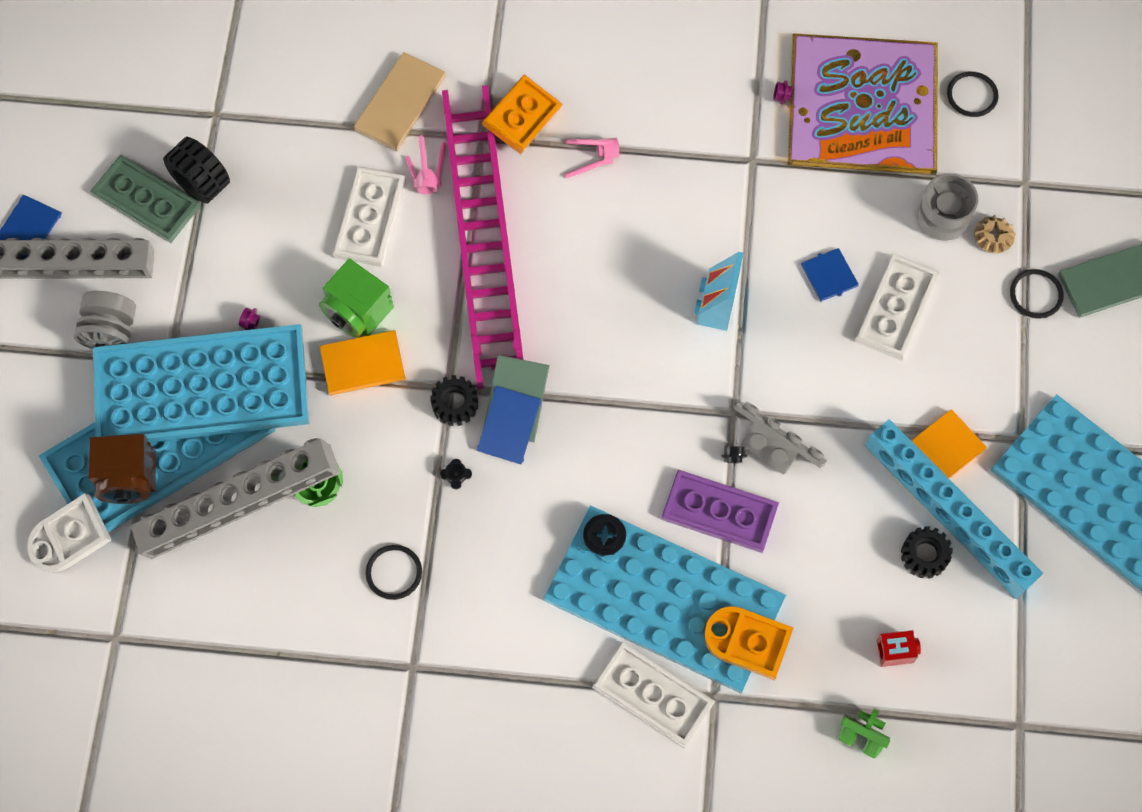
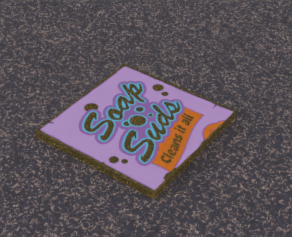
(863, 104)

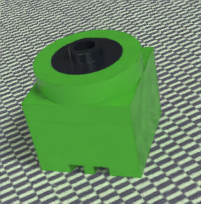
(356, 300)

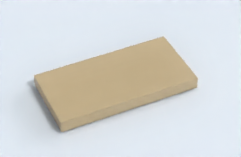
(400, 101)

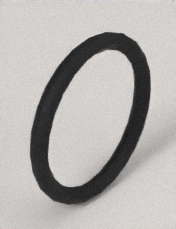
(968, 113)
(1043, 273)
(400, 595)

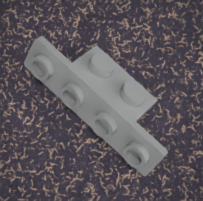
(774, 444)

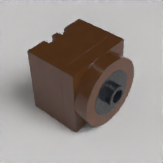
(122, 468)

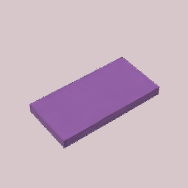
(720, 511)

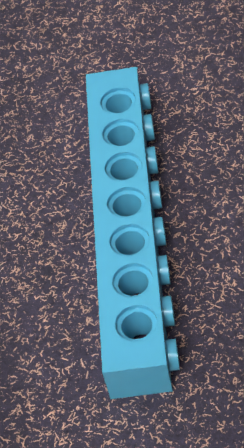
(953, 509)

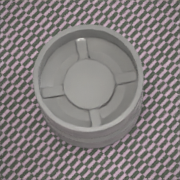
(947, 207)

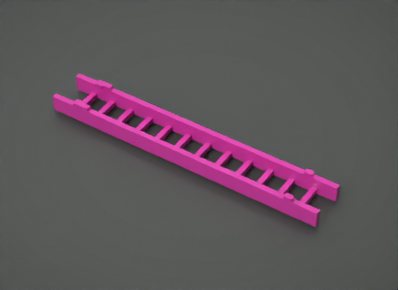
(484, 224)

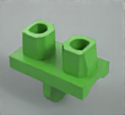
(875, 739)

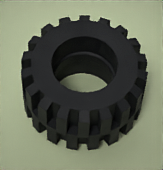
(196, 169)

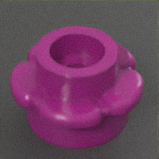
(782, 92)
(249, 319)

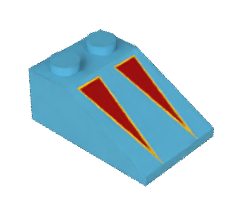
(719, 293)

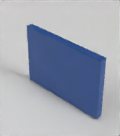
(29, 221)
(509, 425)

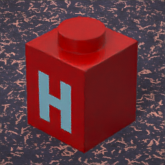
(898, 648)

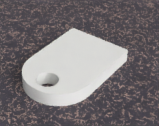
(68, 534)

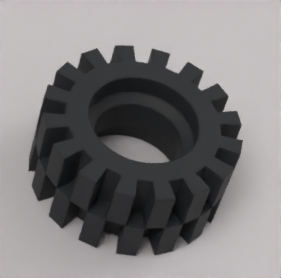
(450, 386)
(931, 537)

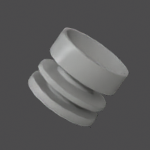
(104, 319)

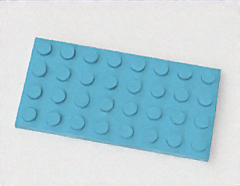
(202, 384)
(176, 466)
(1081, 483)
(658, 597)

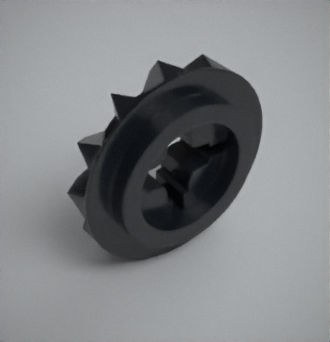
(596, 526)

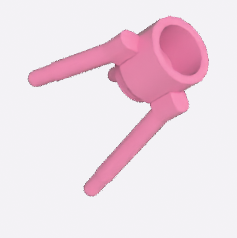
(605, 148)
(426, 181)

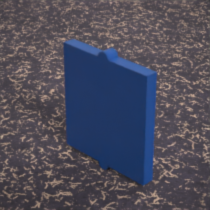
(829, 274)

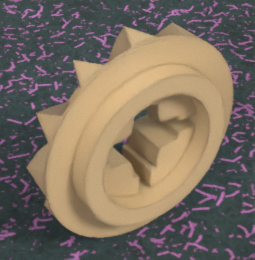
(986, 239)

